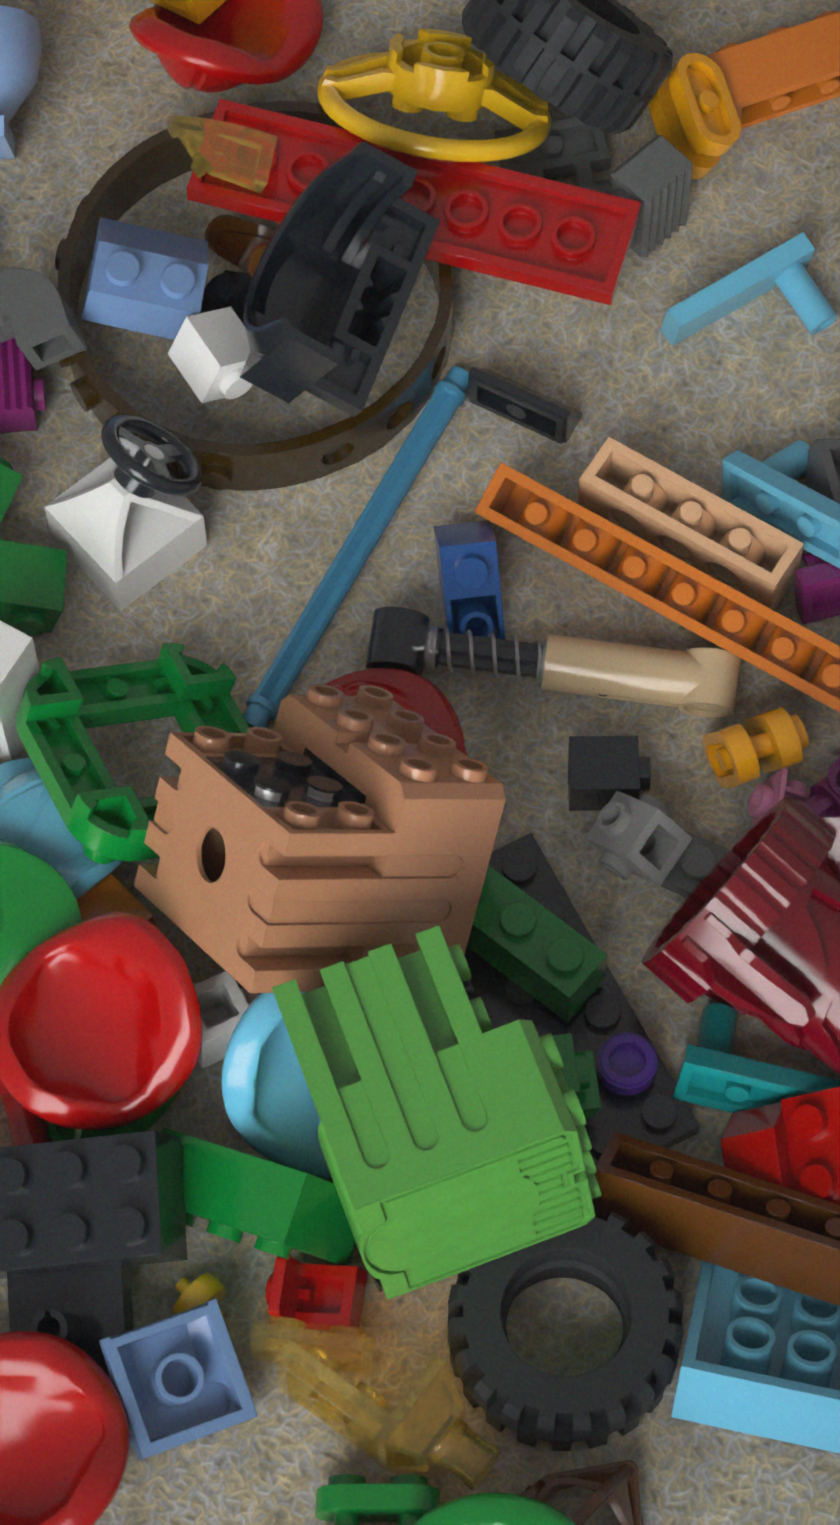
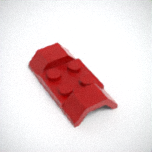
(789, 1143)

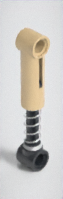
(693, 680)

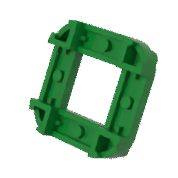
(64, 703)

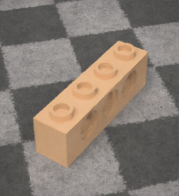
(690, 523)

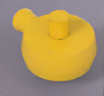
(198, 1292)

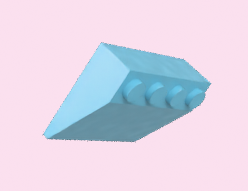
(761, 1361)

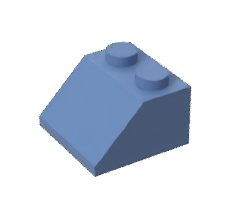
(144, 279)

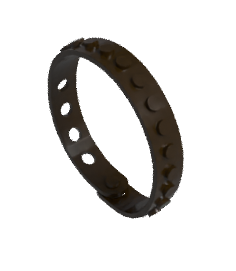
(242, 465)

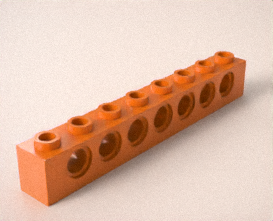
(664, 584)

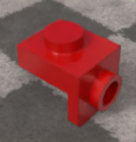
(316, 1293)

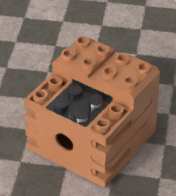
(320, 837)

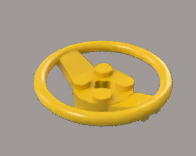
(438, 75)

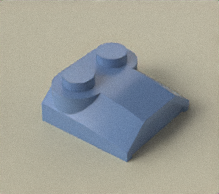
(178, 1379)

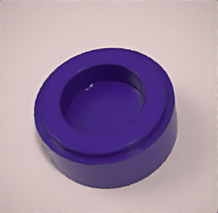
(627, 1063)

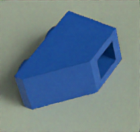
(470, 578)

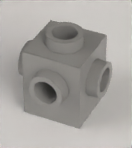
(638, 838)

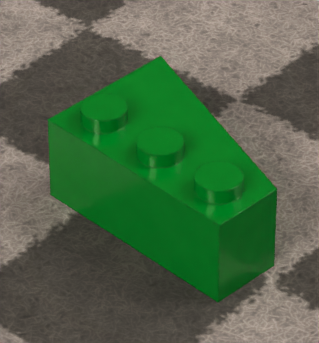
(264, 1200)

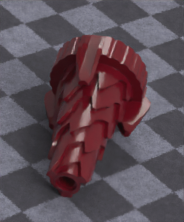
(766, 930)

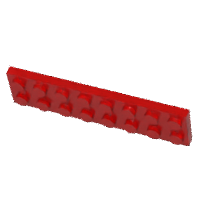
(487, 214)

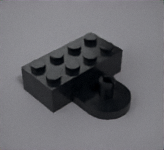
(76, 1225)

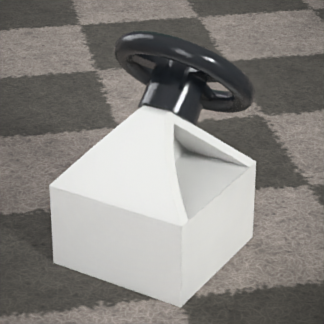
(128, 515)

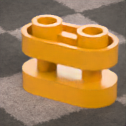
(696, 112)
(768, 740)

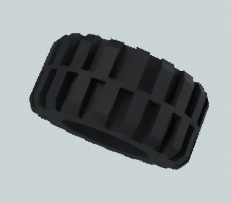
(574, 53)
(578, 1405)

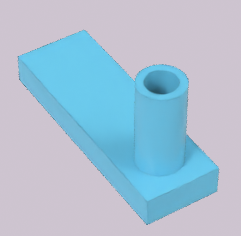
(780, 267)
(774, 496)

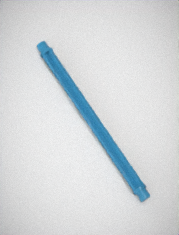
(356, 549)

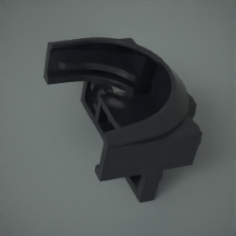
(316, 305)

